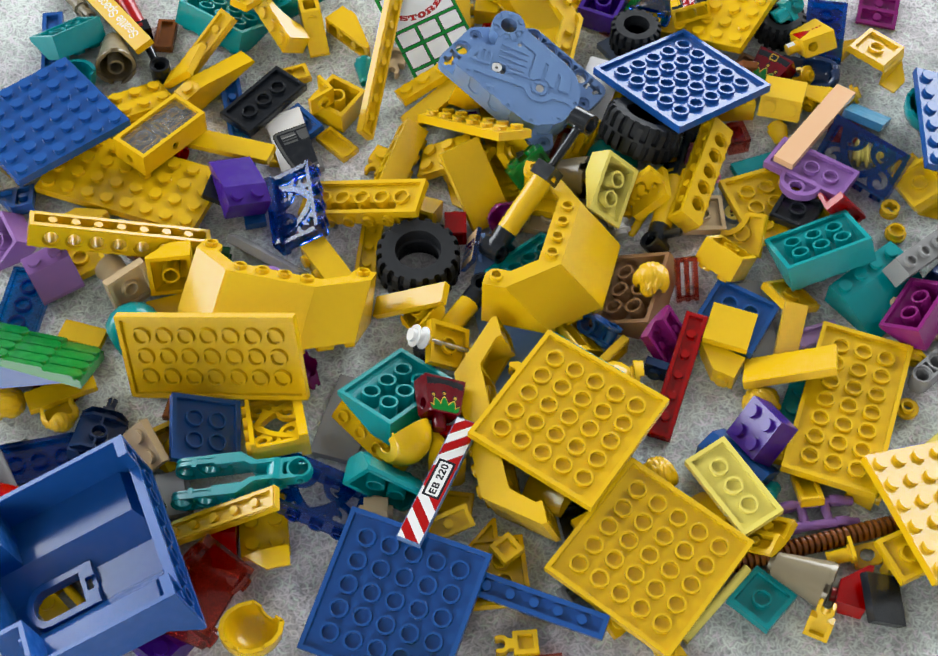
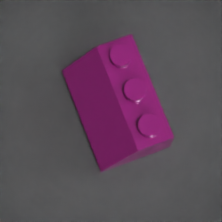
(914, 314)

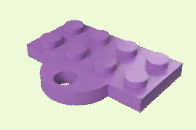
(812, 175)

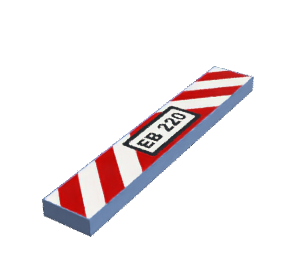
(436, 484)

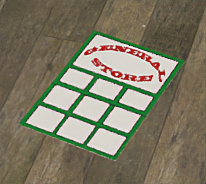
(427, 31)

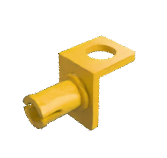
(852, 554)

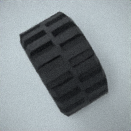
(633, 30)
(776, 34)

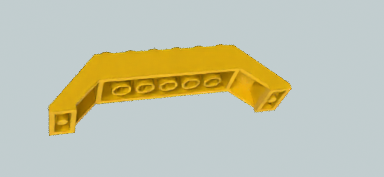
(495, 475)

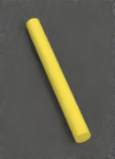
(716, 603)

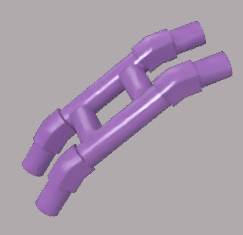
(827, 521)

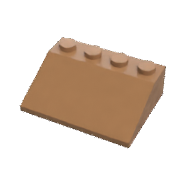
(626, 303)

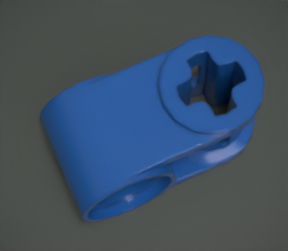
(602, 332)

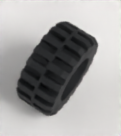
(638, 133)
(417, 237)

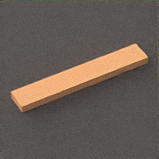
(814, 127)

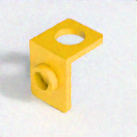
(324, 98)

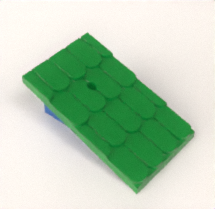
(44, 359)

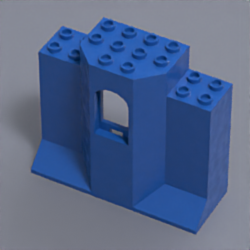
(98, 523)

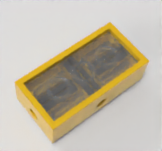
(160, 134)

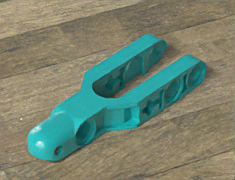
(267, 473)

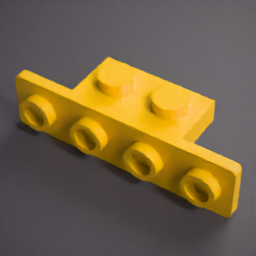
(359, 432)

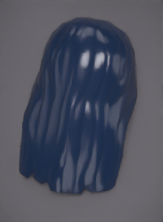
(826, 70)

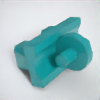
(787, 10)

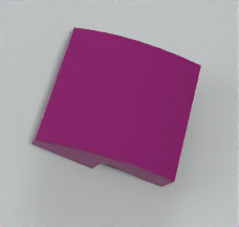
(878, 13)
(662, 334)

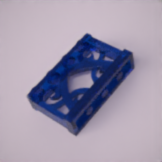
(891, 156)
(283, 234)
(313, 516)

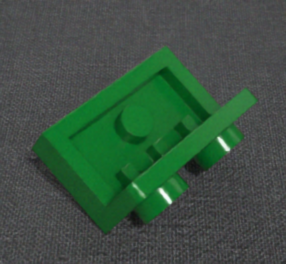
(516, 165)

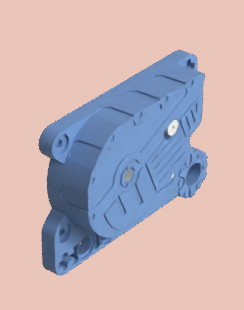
(520, 77)

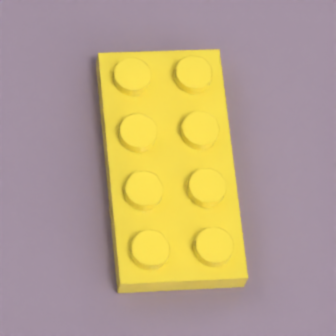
(733, 487)

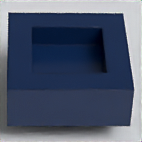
(655, 368)

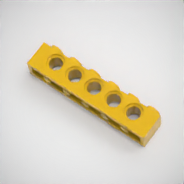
(700, 175)

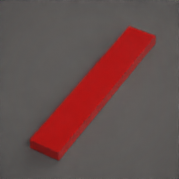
(679, 373)

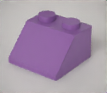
(13, 239)
(52, 274)

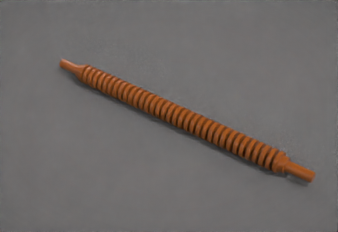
(828, 540)

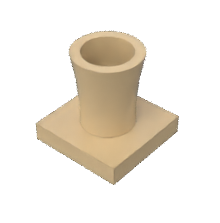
(122, 281)

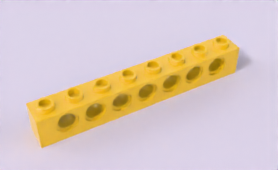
(105, 234)

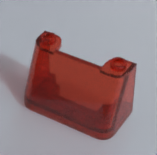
(215, 578)

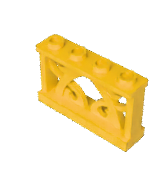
(280, 442)

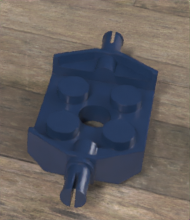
(96, 419)

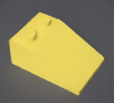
(609, 186)

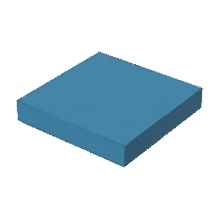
(866, 117)

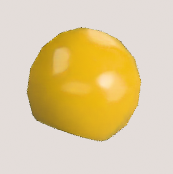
(408, 444)
(250, 630)

